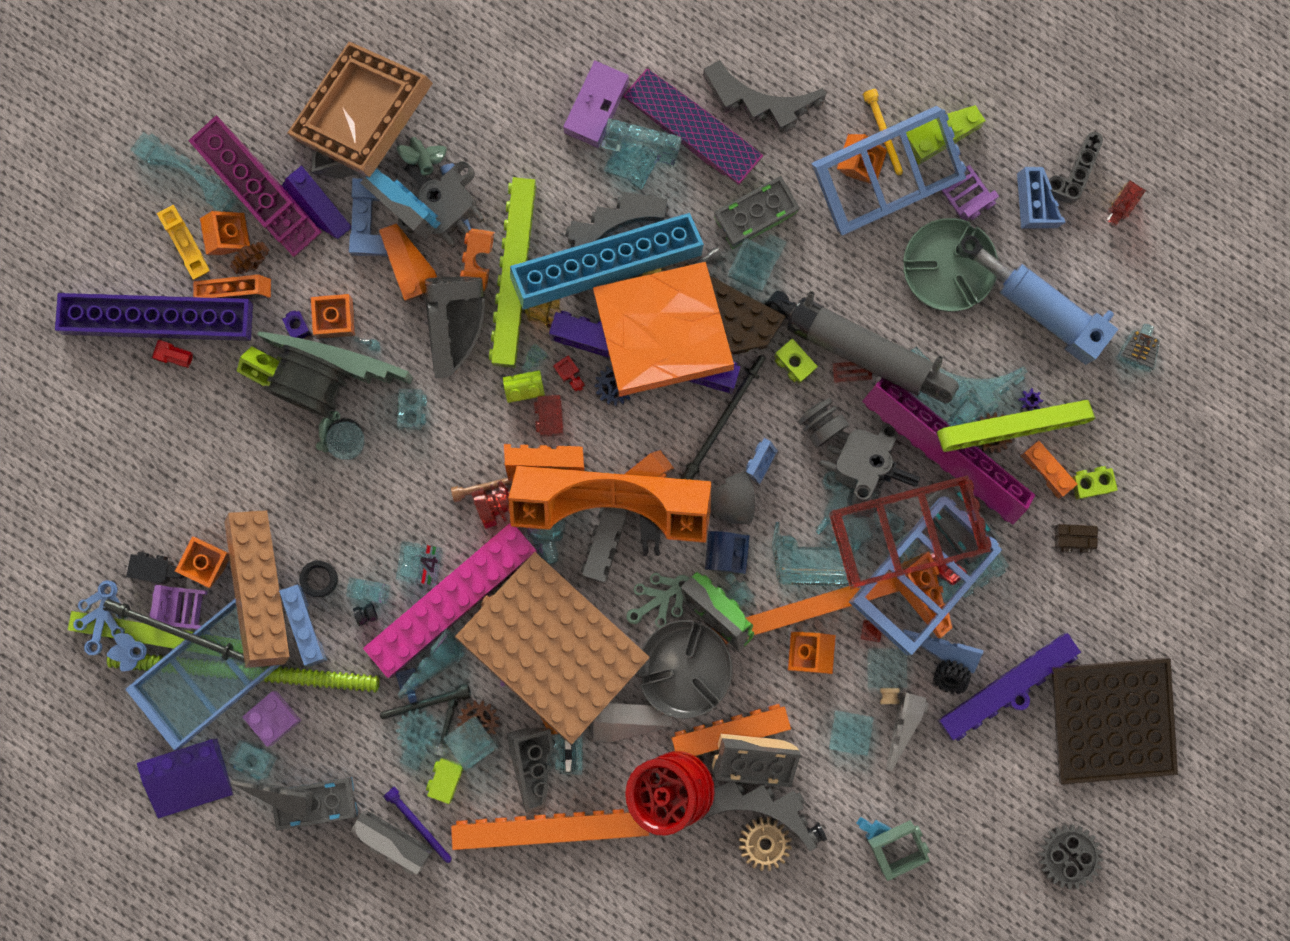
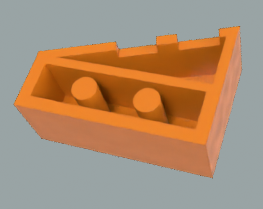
(652, 465)

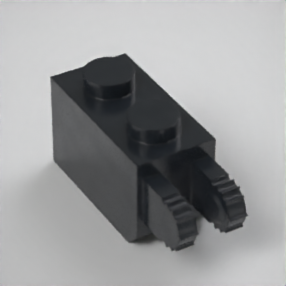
(649, 532)
(151, 569)

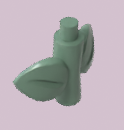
(417, 153)

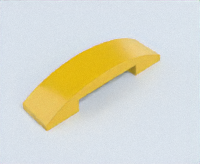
(184, 242)

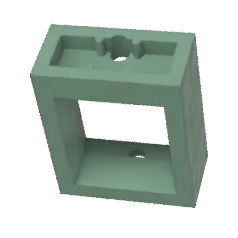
(906, 863)

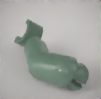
(324, 425)

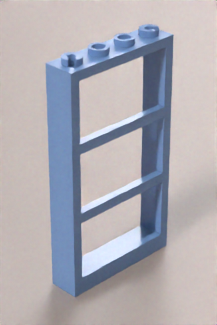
(828, 189)
(881, 622)

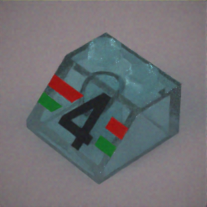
(419, 563)

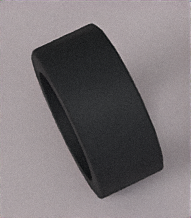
(303, 578)

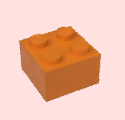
(332, 316)

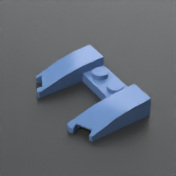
(361, 240)

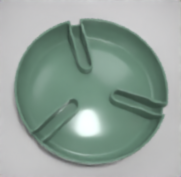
(939, 273)

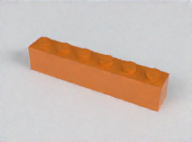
(756, 725)

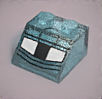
(570, 756)

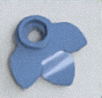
(124, 651)

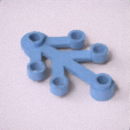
(100, 616)

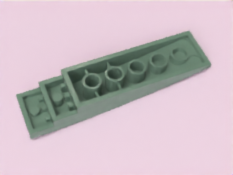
(358, 365)

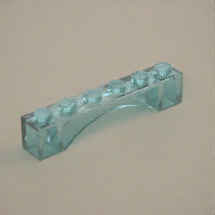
(154, 153)

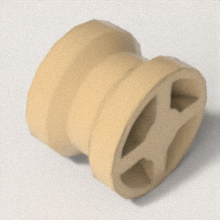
(889, 695)

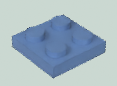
(762, 460)

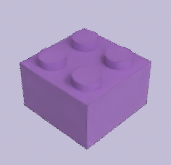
(271, 718)

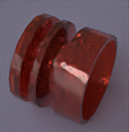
(492, 505)

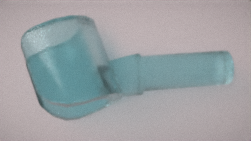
(374, 345)

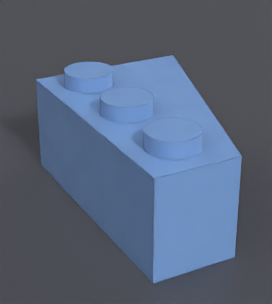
(1036, 200)

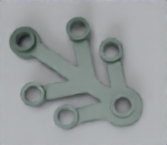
(662, 598)

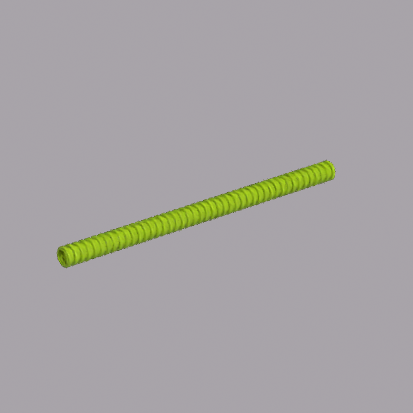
(290, 675)

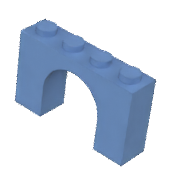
(305, 636)

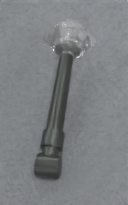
(440, 748)

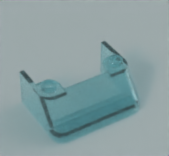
(809, 564)

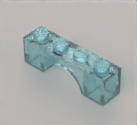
(622, 134)
(996, 568)

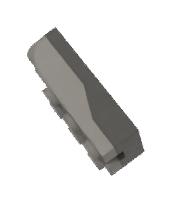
(391, 842)

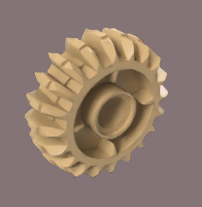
(776, 848)

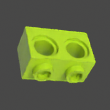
(1094, 486)

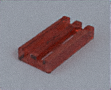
(844, 372)

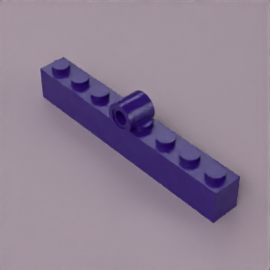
(1009, 686)

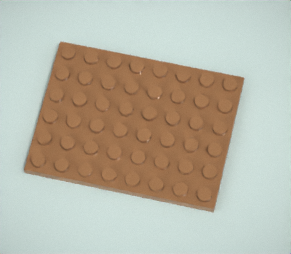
(552, 648)

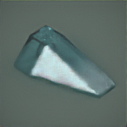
(442, 656)

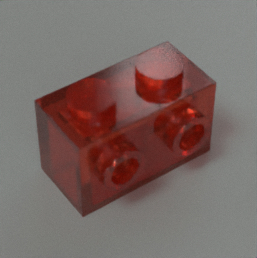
(550, 415)

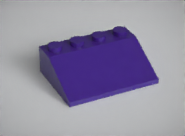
(185, 778)

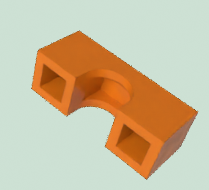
(477, 242)
(1055, 475)

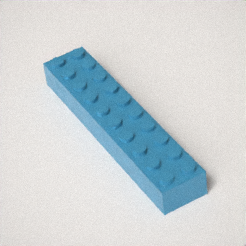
(606, 260)

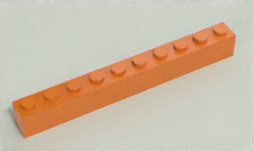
(544, 830)

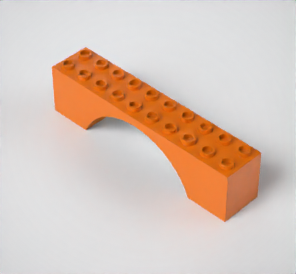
(547, 495)

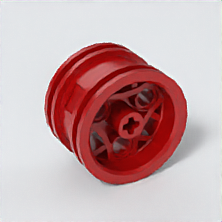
(682, 784)

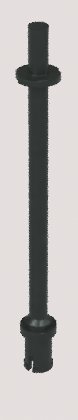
(693, 467)
(124, 611)

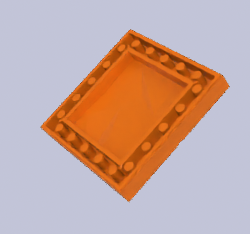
(663, 329)

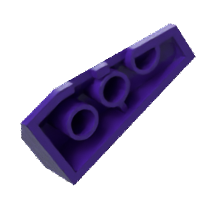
(315, 203)

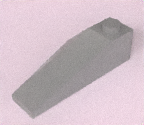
(908, 717)
(627, 720)

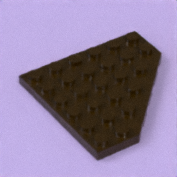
(744, 319)

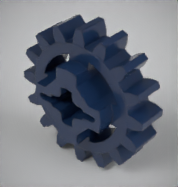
(603, 380)

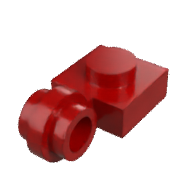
(566, 370)

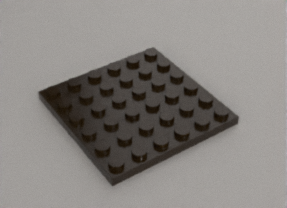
(1114, 721)

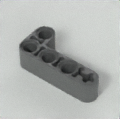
(1080, 167)

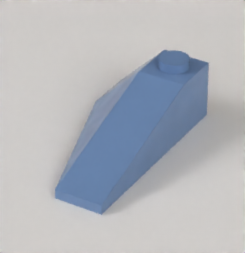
(946, 651)

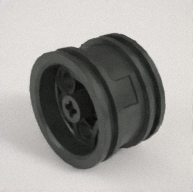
(307, 381)

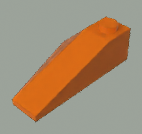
(407, 262)
(928, 583)

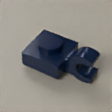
(402, 678)

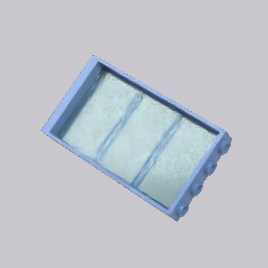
(195, 683)

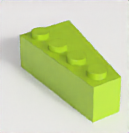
(928, 140)

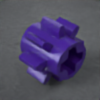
(1034, 396)

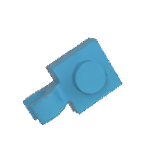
(872, 829)

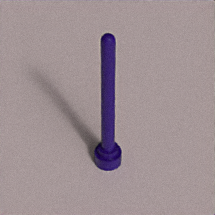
(393, 797)

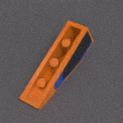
(234, 287)

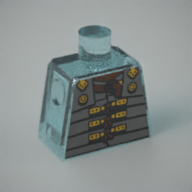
(1140, 349)

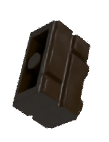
(1076, 537)

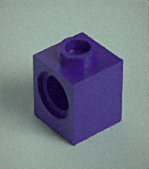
(301, 332)

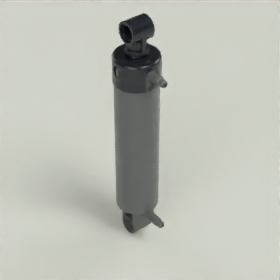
(864, 347)

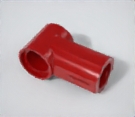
(167, 353)

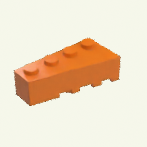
(543, 457)

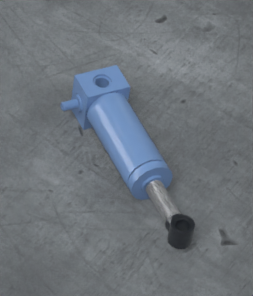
(1082, 333)

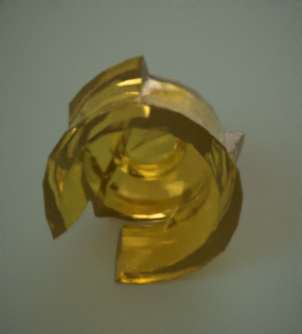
(541, 312)

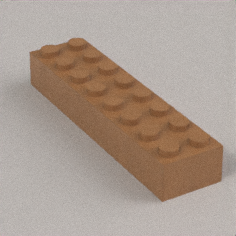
(256, 589)

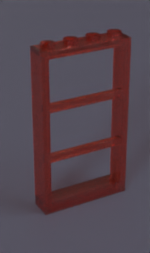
(972, 507)

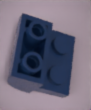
(727, 552)

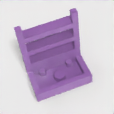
(972, 208)
(167, 606)

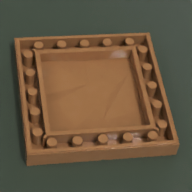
(360, 108)

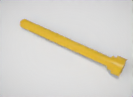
(871, 97)

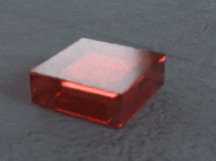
(870, 632)

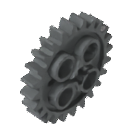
(1082, 845)

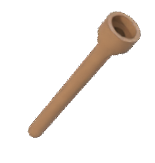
(460, 492)

